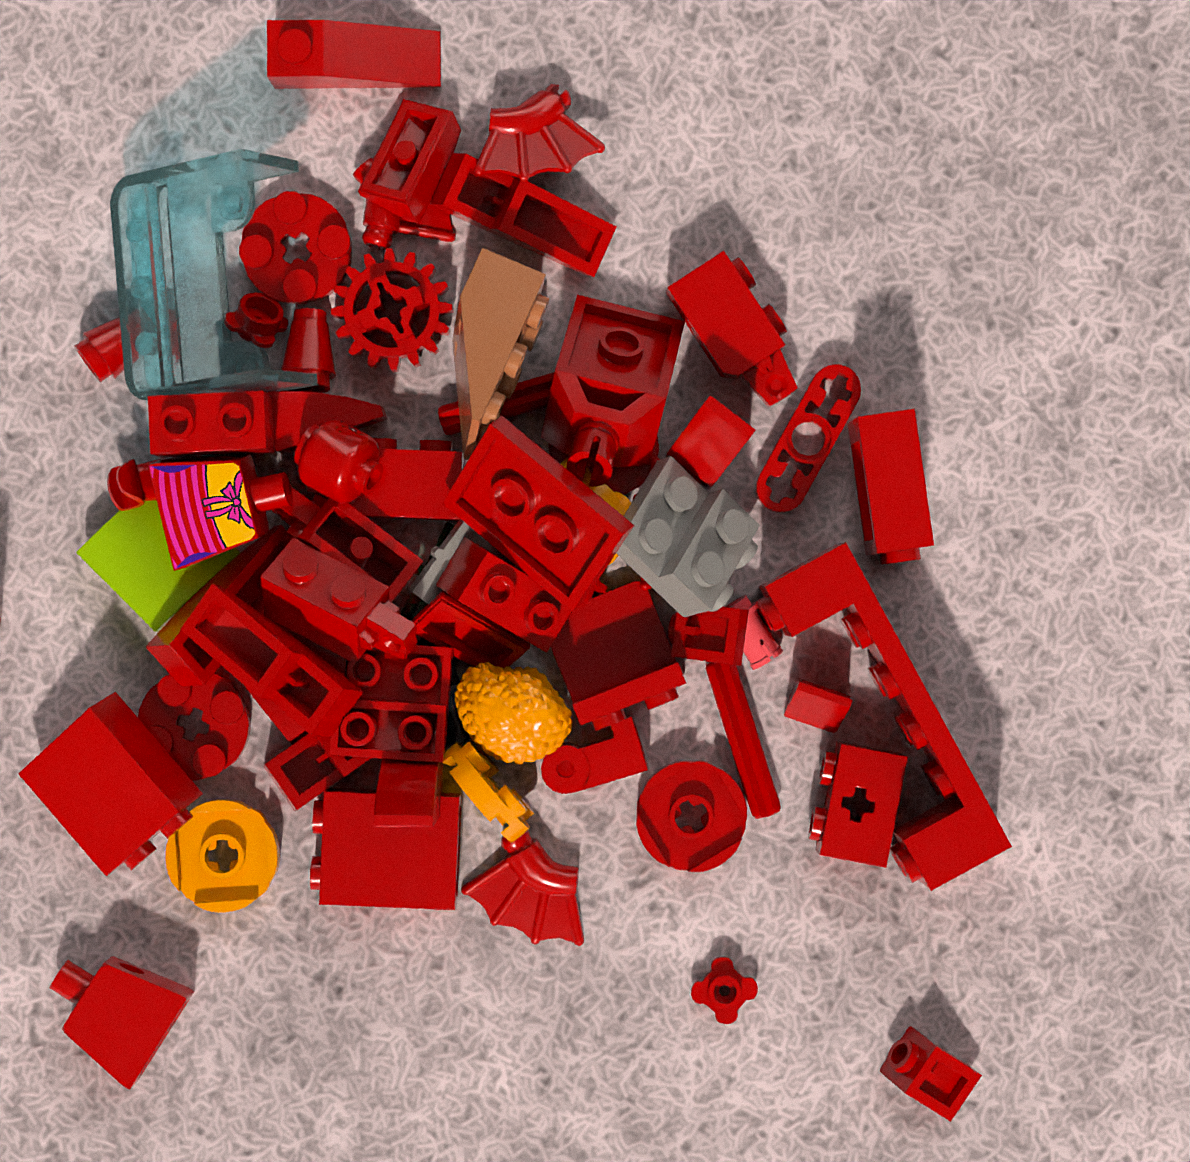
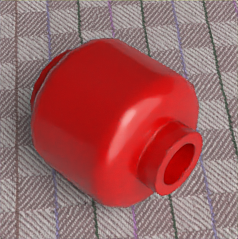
(338, 461)

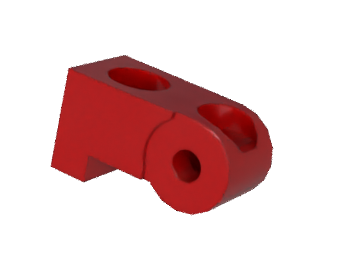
(597, 762)

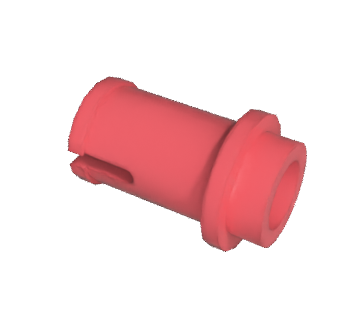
(759, 642)

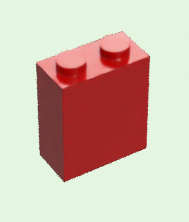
(112, 785)
(384, 863)

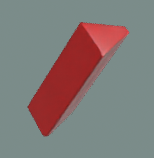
(411, 159)

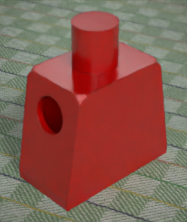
(120, 1014)

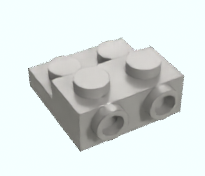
(687, 539)

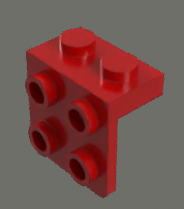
(616, 656)

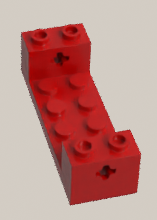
(962, 828)

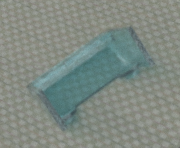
(175, 279)

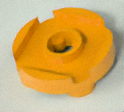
(475, 778)
(248, 875)

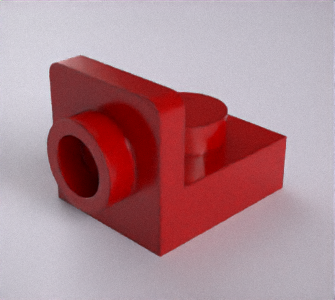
(710, 635)
(929, 1073)

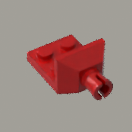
(610, 387)

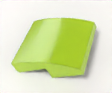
(137, 565)

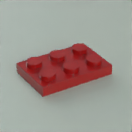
(537, 513)

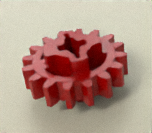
(367, 320)

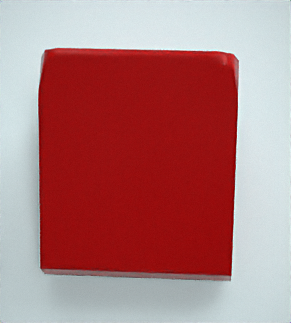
(817, 705)

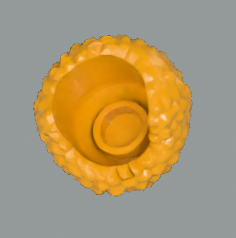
(512, 712)

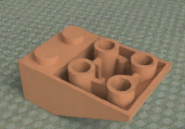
(492, 331)

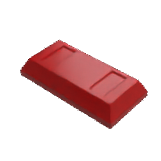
(470, 633)

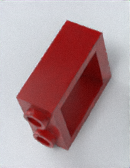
(890, 485)

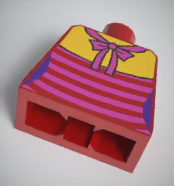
(214, 503)

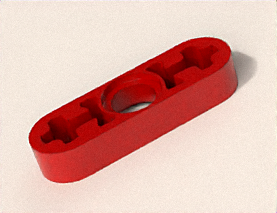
(840, 409)

